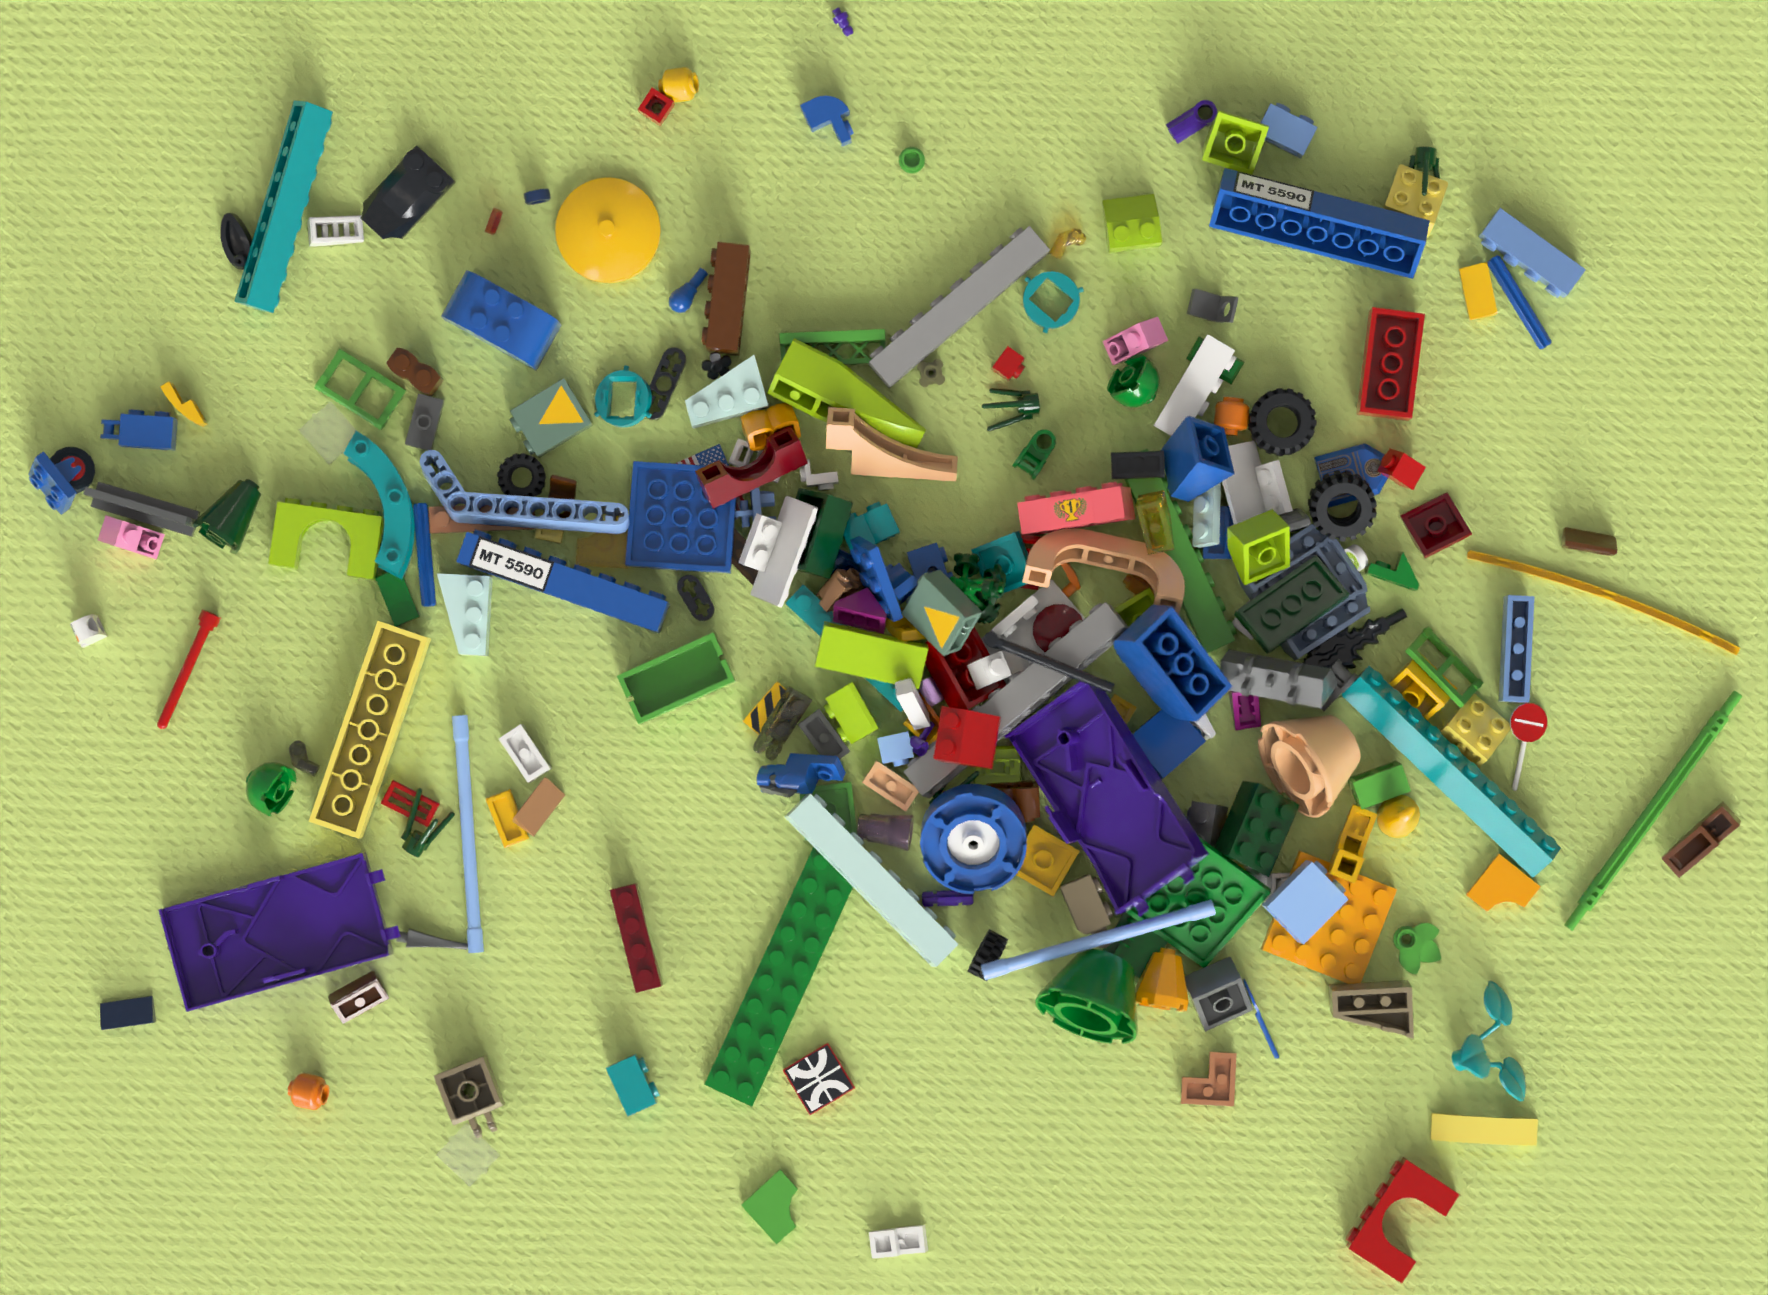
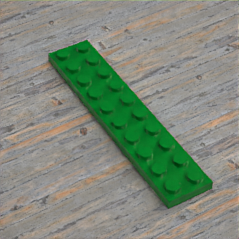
(780, 981)

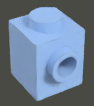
(896, 748)

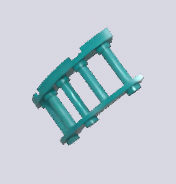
(397, 506)

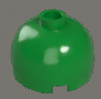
(1135, 383)
(269, 787)

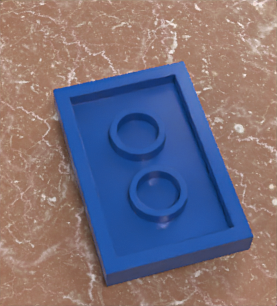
(875, 576)

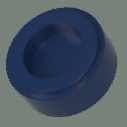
(537, 196)

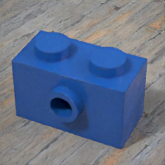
(928, 560)

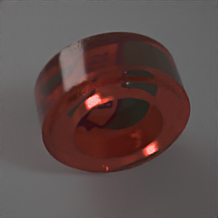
(494, 221)

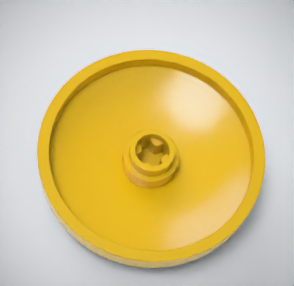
(608, 230)

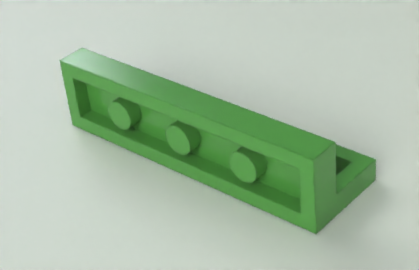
(837, 337)

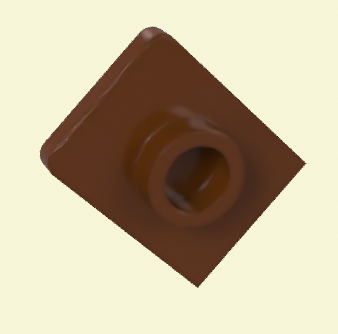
(562, 489)

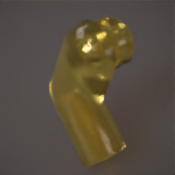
(1065, 239)

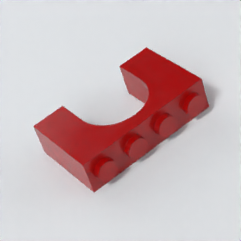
(1405, 1182)

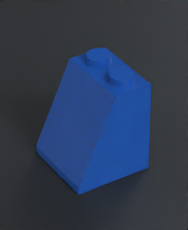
(1196, 458)
(1167, 741)

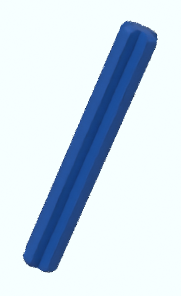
(1519, 302)
(424, 554)

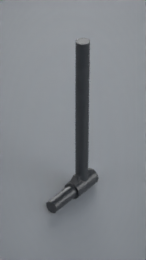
(997, 642)

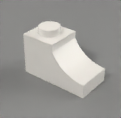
(994, 668)

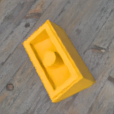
(1478, 291)

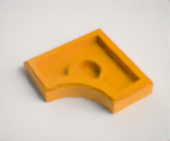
(1501, 884)

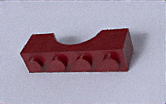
(780, 456)
(636, 938)

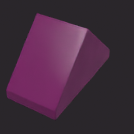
(860, 611)
(1245, 711)

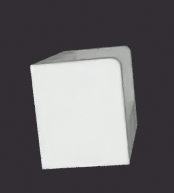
(525, 753)

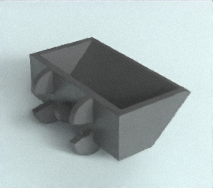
(1278, 678)

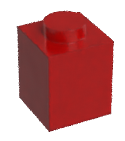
(1401, 468)

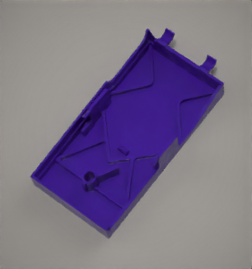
(1107, 796)

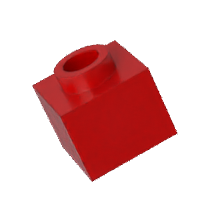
(652, 98)
(1009, 364)

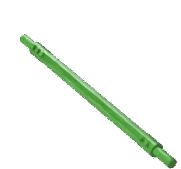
(1653, 810)

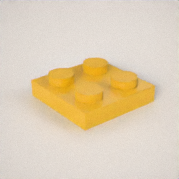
(1046, 860)

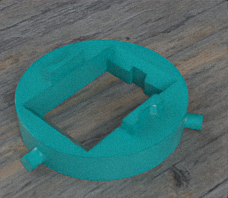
(1066, 285)
(642, 398)

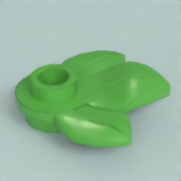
(1419, 949)

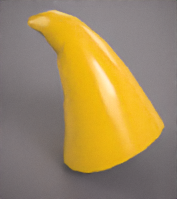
(1398, 816)

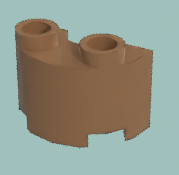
(840, 585)

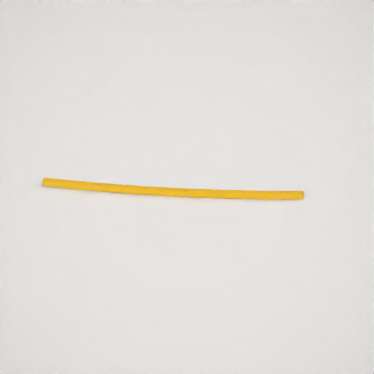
(1502, 562)

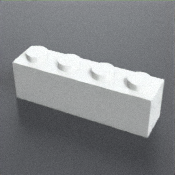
(1196, 384)

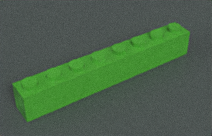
(1199, 601)

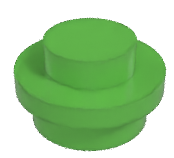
(911, 160)

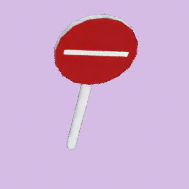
(1528, 725)

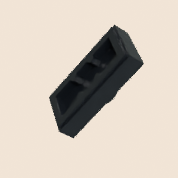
(1137, 465)

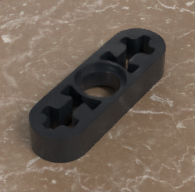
(677, 368)

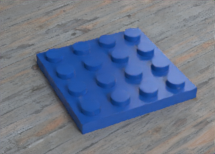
(675, 523)

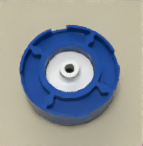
(973, 838)

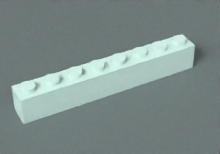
(871, 880)

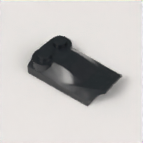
(405, 195)

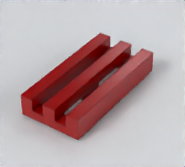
(430, 813)

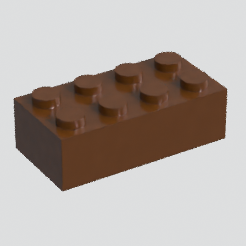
(727, 299)

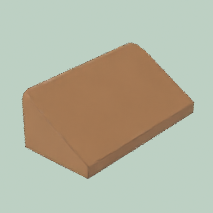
(538, 807)

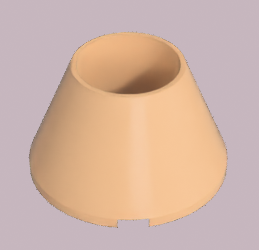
(1309, 760)

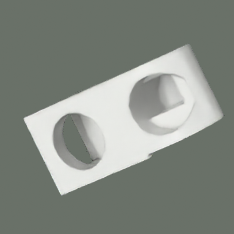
(88, 630)

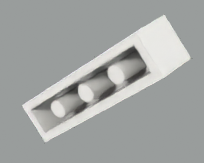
(912, 704)

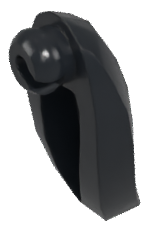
(235, 240)

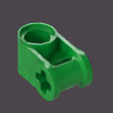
(1034, 455)

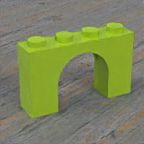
(295, 519)

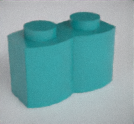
(874, 525)

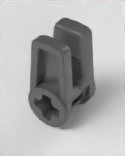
(1345, 680)

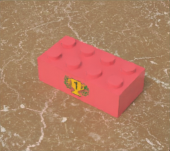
(1076, 510)

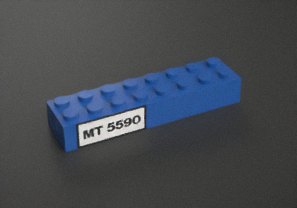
(1319, 223)
(563, 582)

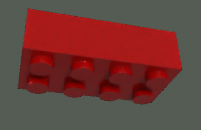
(1390, 364)

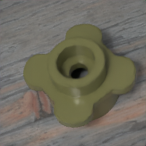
(934, 366)

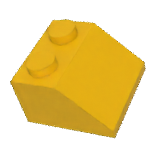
(1420, 689)

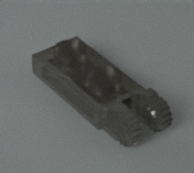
(781, 722)

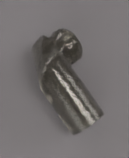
(300, 759)

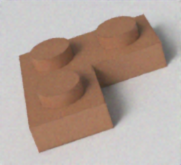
(1217, 1088)

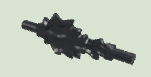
(1346, 643)

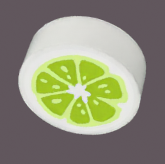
(1357, 556)

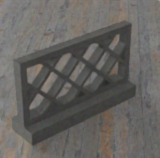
(143, 508)

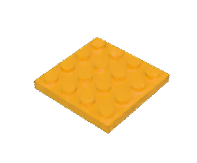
(1347, 939)

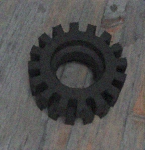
(517, 461)
(988, 951)

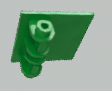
(1136, 949)

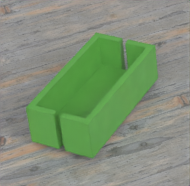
(676, 678)

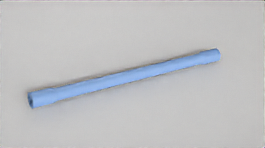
(1190, 913)
(474, 929)

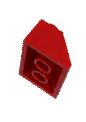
(953, 676)

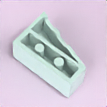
(728, 396)
(468, 610)

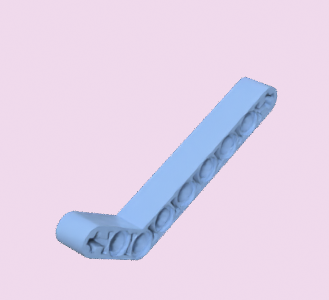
(525, 504)

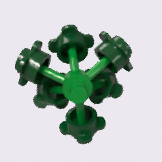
(992, 585)

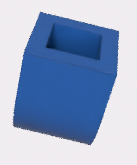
(825, 111)

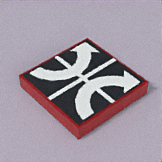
(818, 1078)

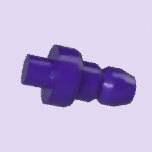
(841, 19)

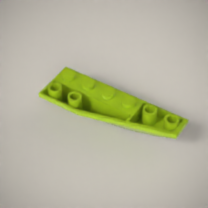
(818, 381)

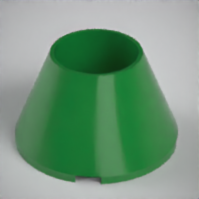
(1093, 997)

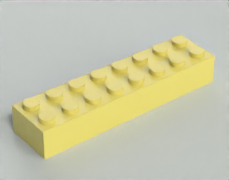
(369, 730)

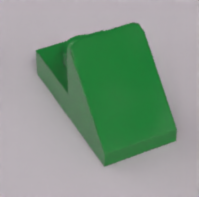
(1401, 576)

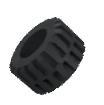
(1298, 405)
(1352, 524)

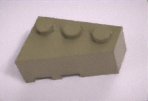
(1375, 1004)

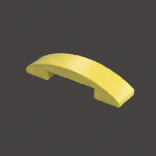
(1483, 1129)

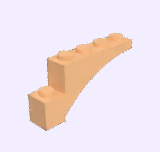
(881, 456)

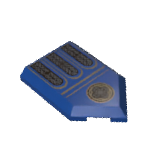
(1357, 459)

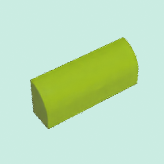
(870, 654)

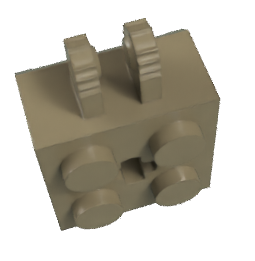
(1086, 906)
(462, 1106)

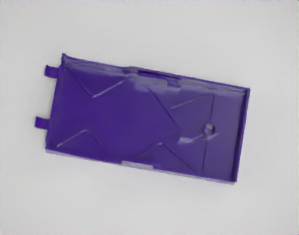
(277, 931)

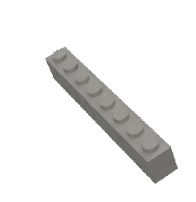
(959, 306)

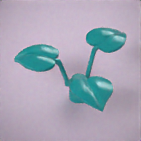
(1474, 1057)

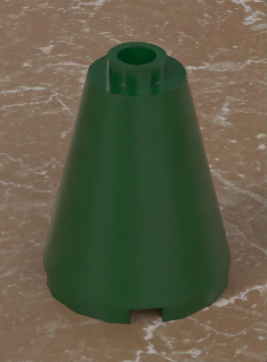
(230, 516)

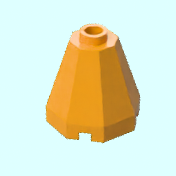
(1163, 982)

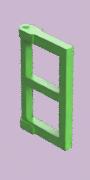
(370, 373)
(1437, 674)

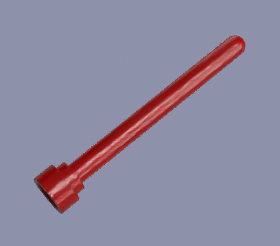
(207, 623)

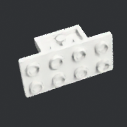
(1254, 486)
(776, 549)
(1019, 624)

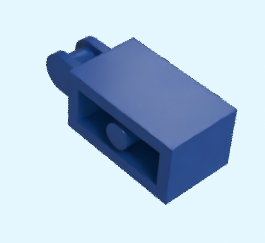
(143, 430)

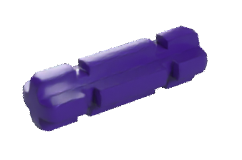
(946, 898)

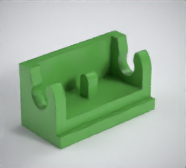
(1379, 784)

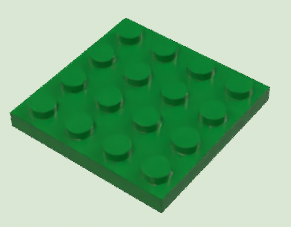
(1234, 897)

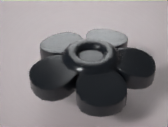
(716, 365)

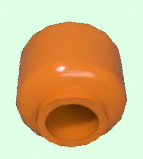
(1232, 415)
(308, 1091)

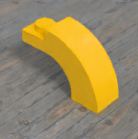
(1351, 843)

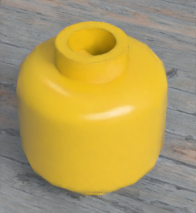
(679, 84)

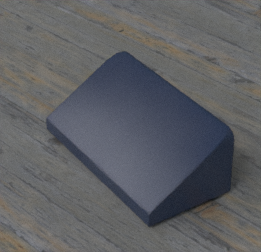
(127, 1013)

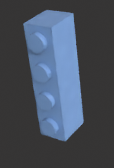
(1531, 253)
(1516, 649)

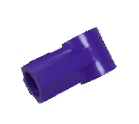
(1190, 122)

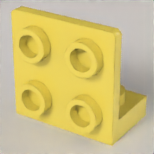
(1407, 195)
(1476, 730)

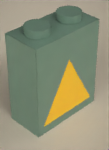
(550, 418)
(941, 612)

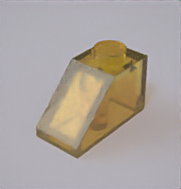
(1155, 522)

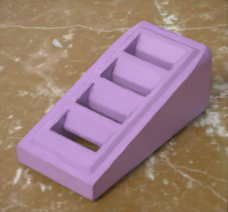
(930, 691)

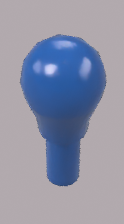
(682, 298)

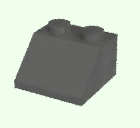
(1218, 993)

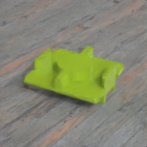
(1005, 767)

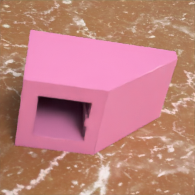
(1135, 340)
(131, 537)

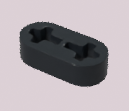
(690, 601)

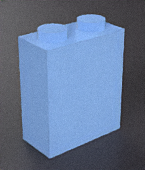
(1306, 901)

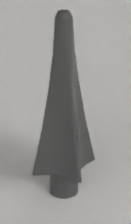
(418, 939)

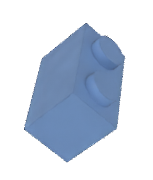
(1288, 130)

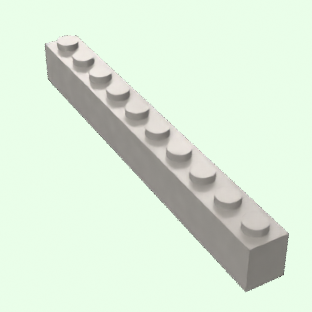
(1028, 690)

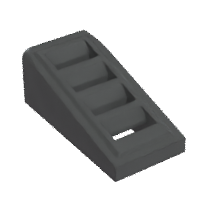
(1296, 519)

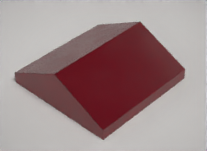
(1435, 525)

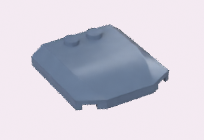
(1302, 548)

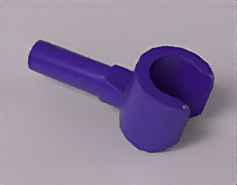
(919, 744)

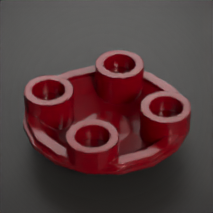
(1053, 623)

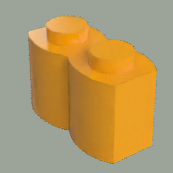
(760, 424)

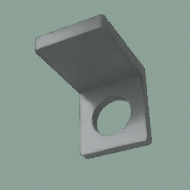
(1211, 306)

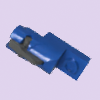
(799, 774)

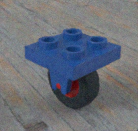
(62, 476)

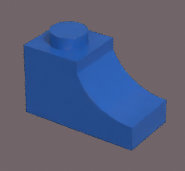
(902, 582)

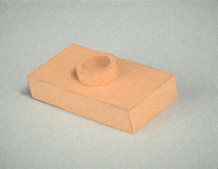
(890, 785)

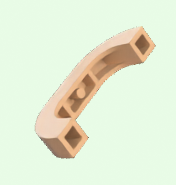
(1109, 553)

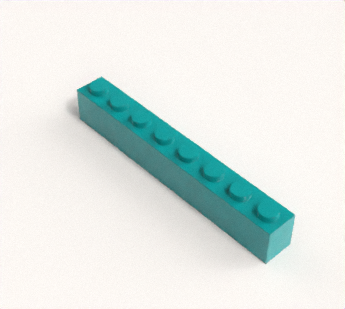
(284, 206)

